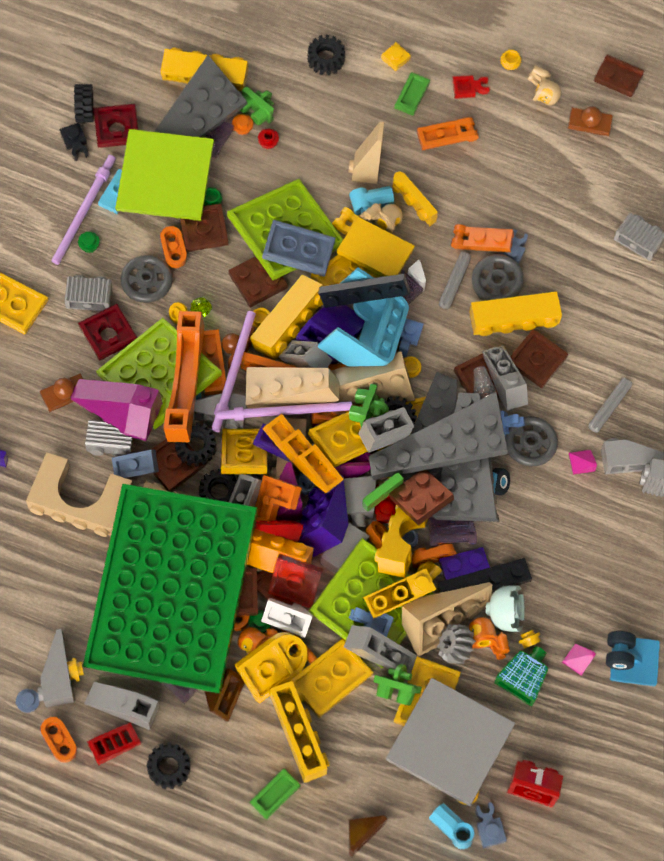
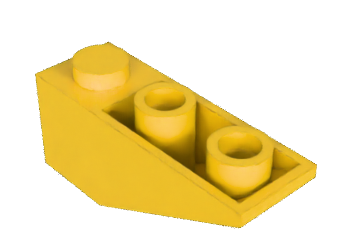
(399, 593)

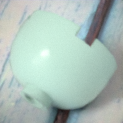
(506, 608)

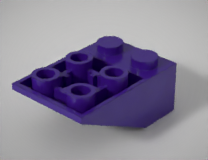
(327, 320)
(324, 519)

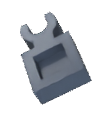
(517, 250)
(490, 829)

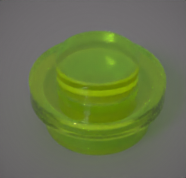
(201, 305)

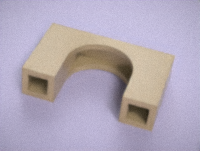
(46, 499)

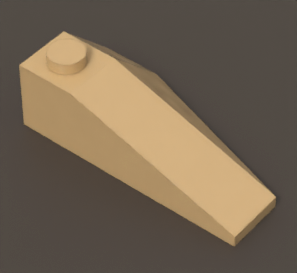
(367, 157)
(430, 614)

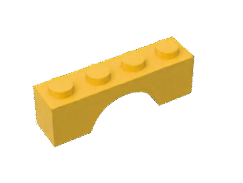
(395, 554)

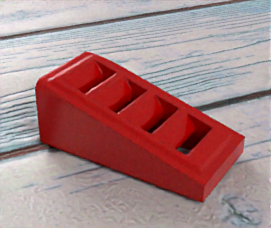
(283, 528)
(101, 739)

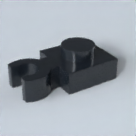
(74, 139)

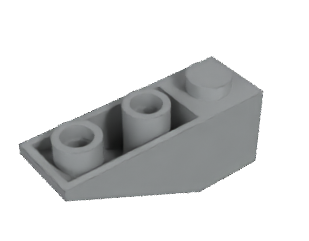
(506, 377)
(205, 409)
(123, 704)

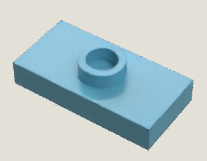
(109, 197)

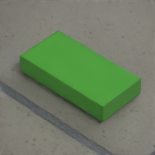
(412, 94)
(382, 492)
(275, 794)

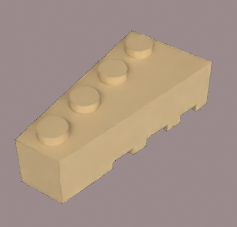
(390, 380)
(289, 386)

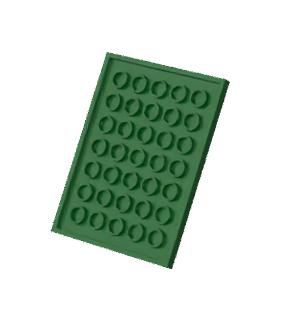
(171, 588)

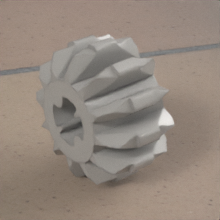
(456, 643)

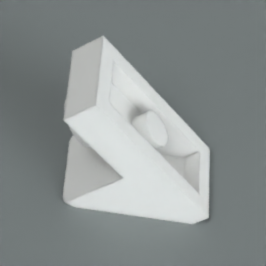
(287, 617)

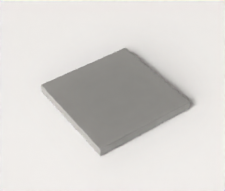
(450, 741)

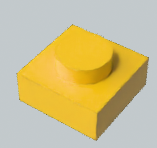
(395, 56)

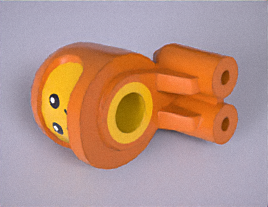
(486, 636)
(252, 638)

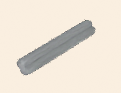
(454, 280)
(610, 405)

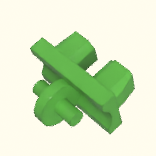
(260, 104)
(371, 406)
(406, 690)

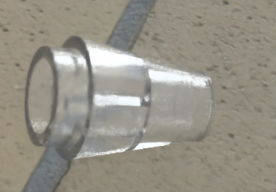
(482, 382)

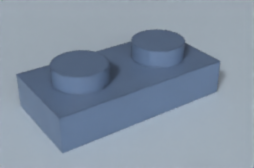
(135, 464)

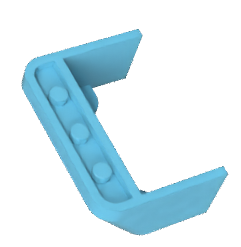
(379, 334)

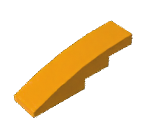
(302, 454)

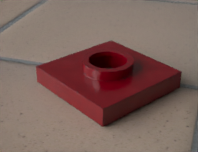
(109, 115)
(108, 318)

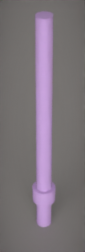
(101, 176)
(234, 368)
(240, 413)

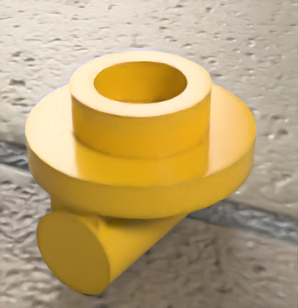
(174, 311)
(432, 569)

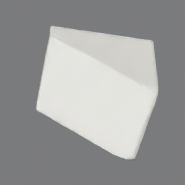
(416, 272)

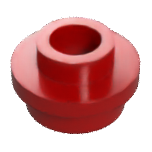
(268, 143)

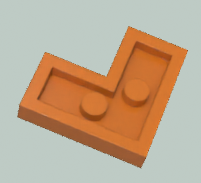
(275, 493)

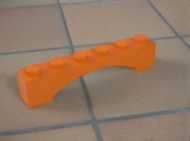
(188, 355)

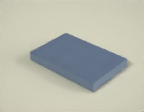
(298, 248)

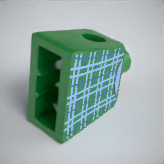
(524, 675)

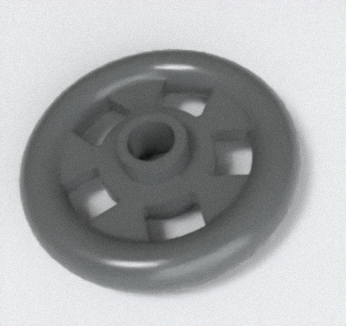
(487, 263)
(142, 294)
(535, 458)

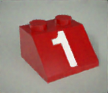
(535, 783)

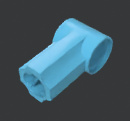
(363, 198)
(451, 824)

